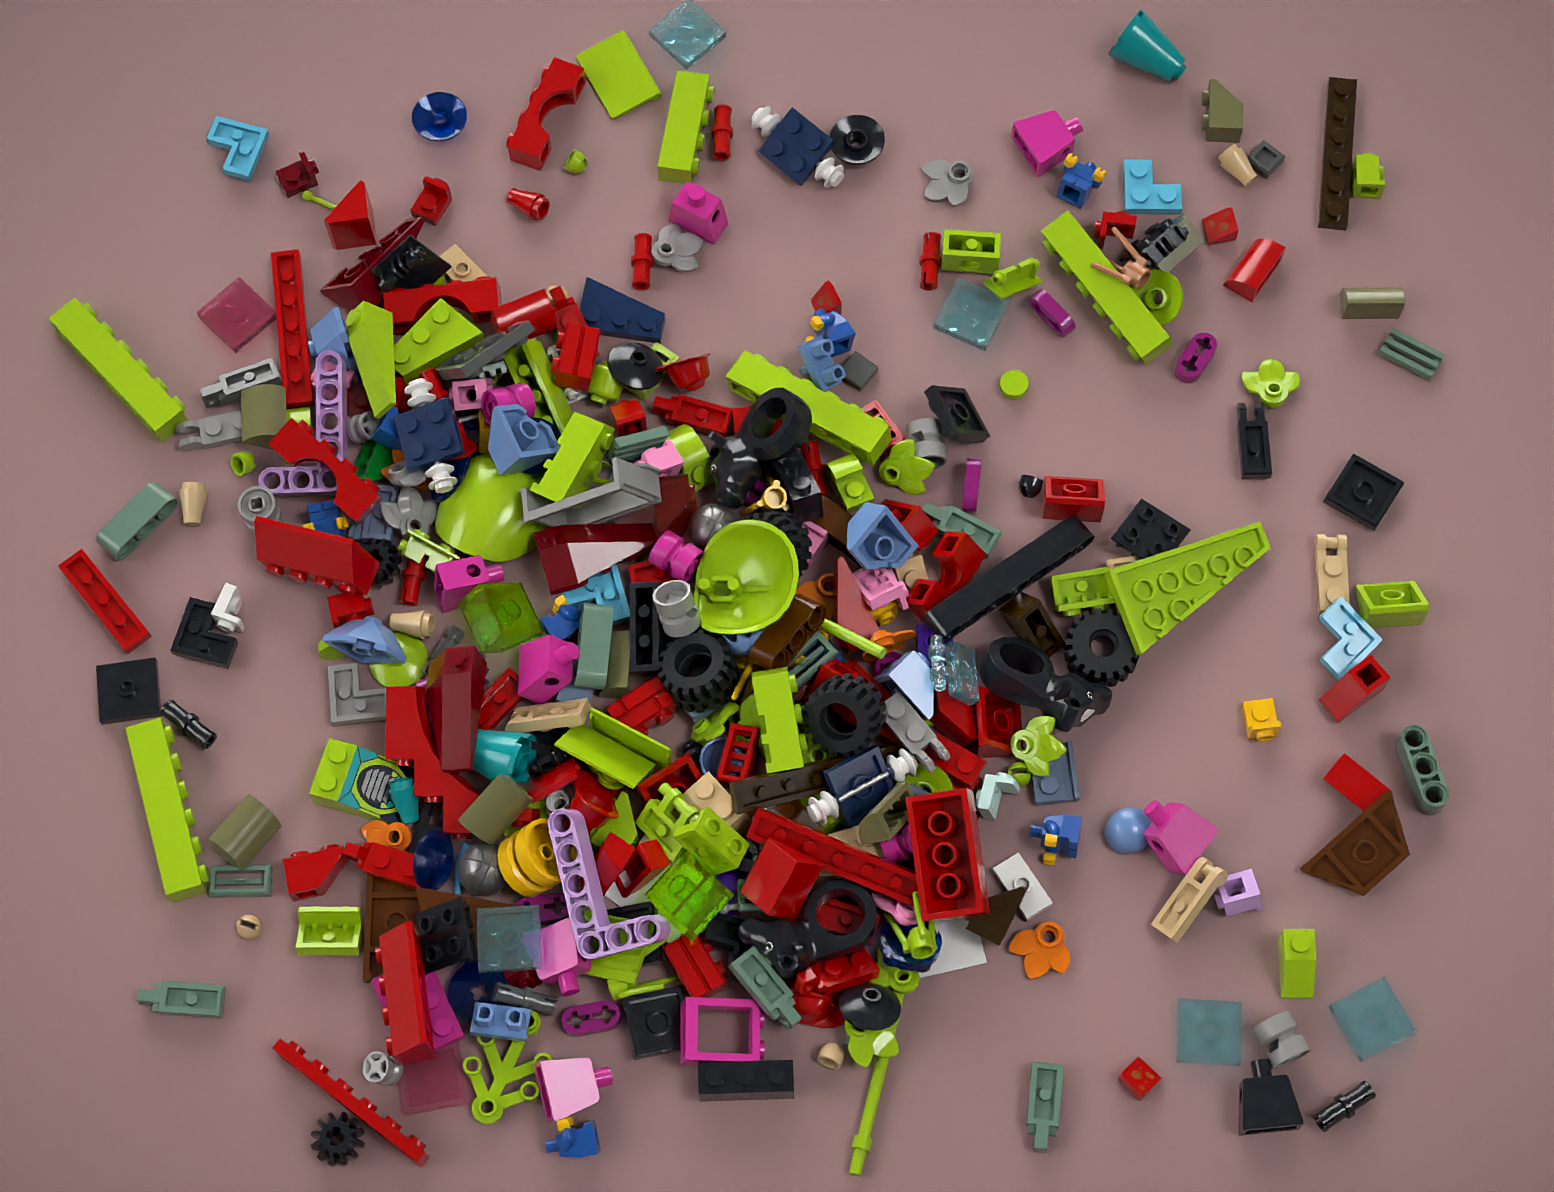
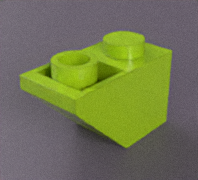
(622, 826)

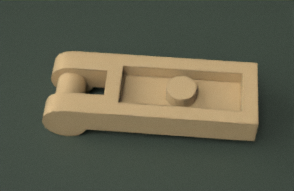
(1331, 570)
(549, 716)
(1189, 898)

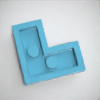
(243, 141)
(1145, 197)
(603, 590)
(1354, 638)

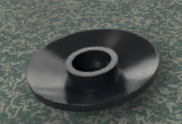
(861, 130)
(634, 365)
(869, 1006)

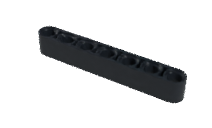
(1008, 578)

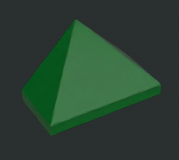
(372, 459)

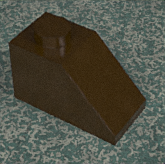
(1032, 623)
(1002, 910)

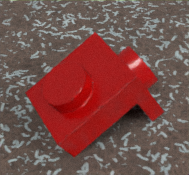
(1121, 220)

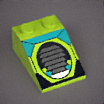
(357, 782)

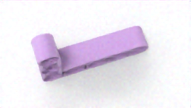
(335, 436)
(592, 894)

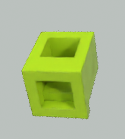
(1367, 177)

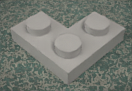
(347, 700)

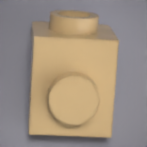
(911, 570)

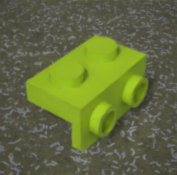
(1081, 590)
(329, 930)

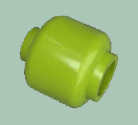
(603, 385)

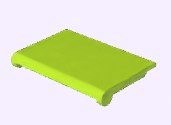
(619, 75)
(630, 738)
(606, 755)
(618, 967)

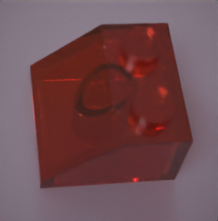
(676, 504)

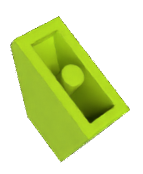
(1297, 963)

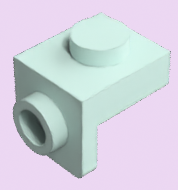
(989, 796)

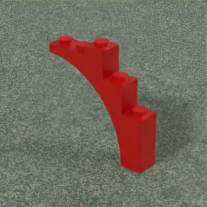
(414, 744)

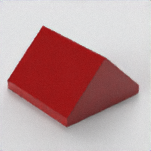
(352, 220)
(1073, 496)
(995, 724)
(678, 774)
(780, 879)

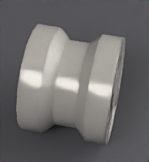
(361, 427)
(375, 1070)

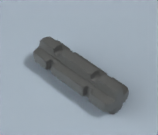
(453, 636)

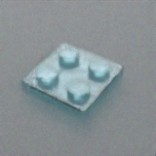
(687, 33)
(971, 314)
(509, 938)
(1372, 1019)
(1208, 1032)

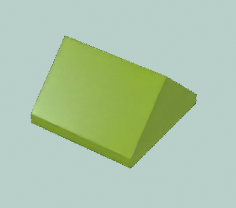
(1391, 604)

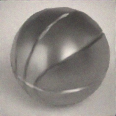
(707, 522)
(480, 870)

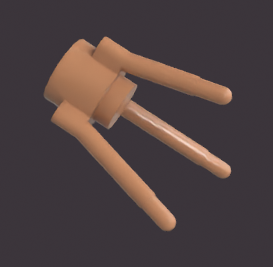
(1133, 272)

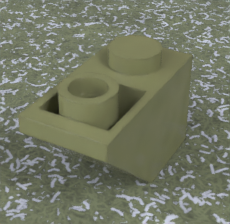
(1223, 114)

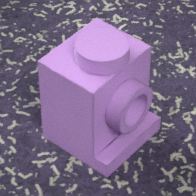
(1239, 894)

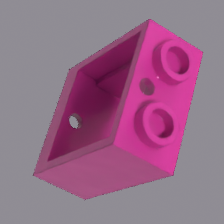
(689, 1030)

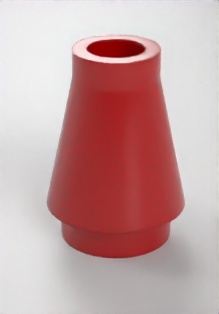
(529, 203)

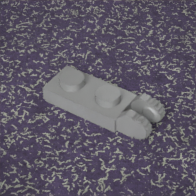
(214, 431)
(912, 731)

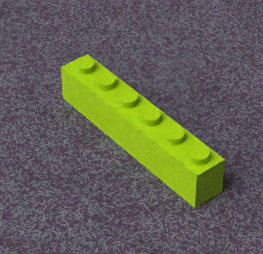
(1111, 295)
(118, 369)
(832, 419)
(166, 810)

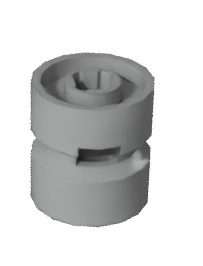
(928, 440)
(258, 502)
(676, 608)
(1282, 1041)

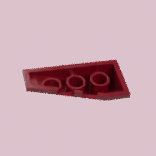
(359, 284)
(581, 550)
(455, 704)

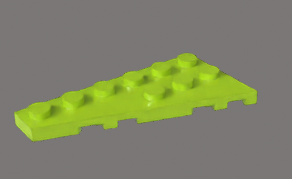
(1171, 585)

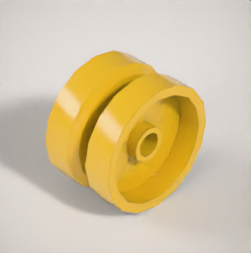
(529, 859)

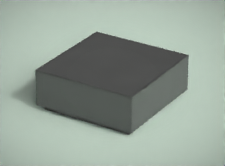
(1265, 159)
(859, 370)

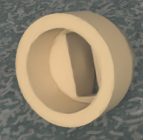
(247, 933)
(831, 1056)

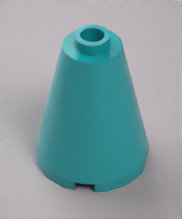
(1148, 49)
(504, 754)

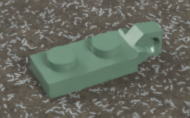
(956, 520)
(766, 987)
(184, 999)
(1044, 1103)

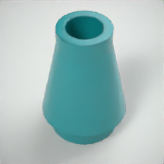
(404, 800)

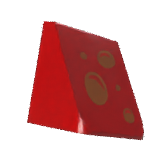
(1220, 226)
(827, 299)
(1139, 1078)

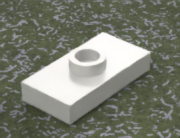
(1016, 873)

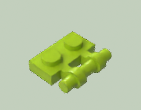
(661, 825)

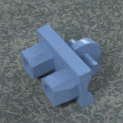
(819, 363)
(500, 1022)

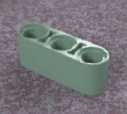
(136, 520)
(594, 646)
(1419, 783)

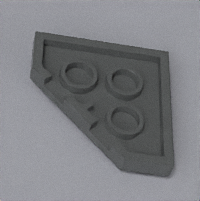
(470, 362)

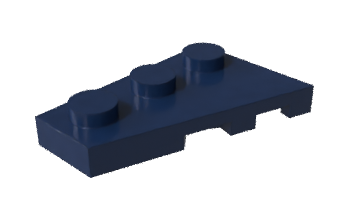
(620, 314)

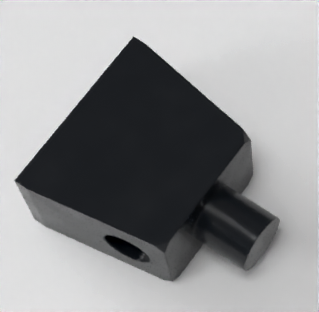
(1267, 1102)

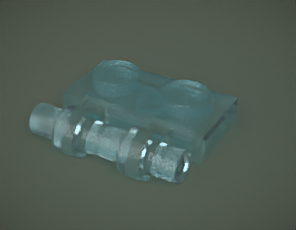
(960, 670)

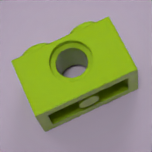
(971, 251)

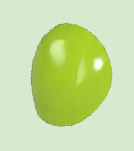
(487, 513)
(745, 578)

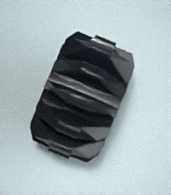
(389, 559)
(348, 1131)

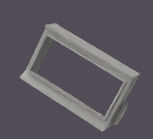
(632, 490)

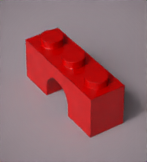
(958, 560)

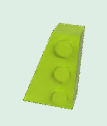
(433, 340)
(577, 459)
(779, 719)

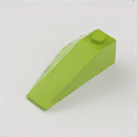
(373, 349)

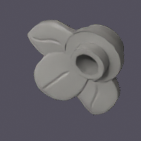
(944, 183)
(679, 248)
(401, 476)
(409, 509)

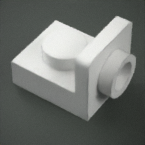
(227, 605)

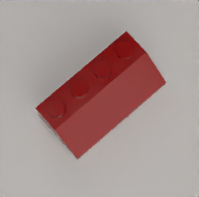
(314, 556)
(947, 855)
(405, 994)

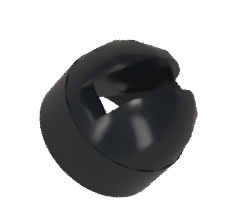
(1030, 486)
(694, 754)

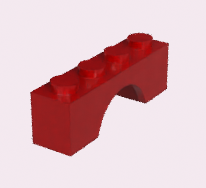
(559, 86)
(473, 296)
(353, 494)

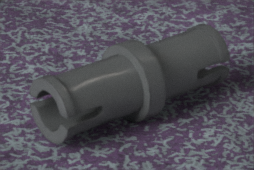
(524, 998)

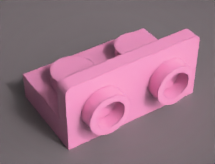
(881, 587)

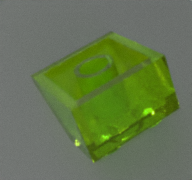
(500, 616)
(689, 895)

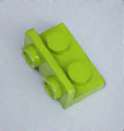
(712, 842)

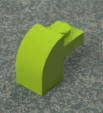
(693, 454)
(848, 482)

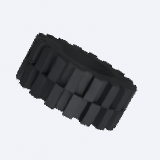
(1090, 665)

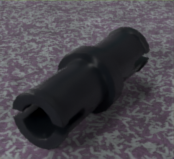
(188, 724)
(1344, 1106)

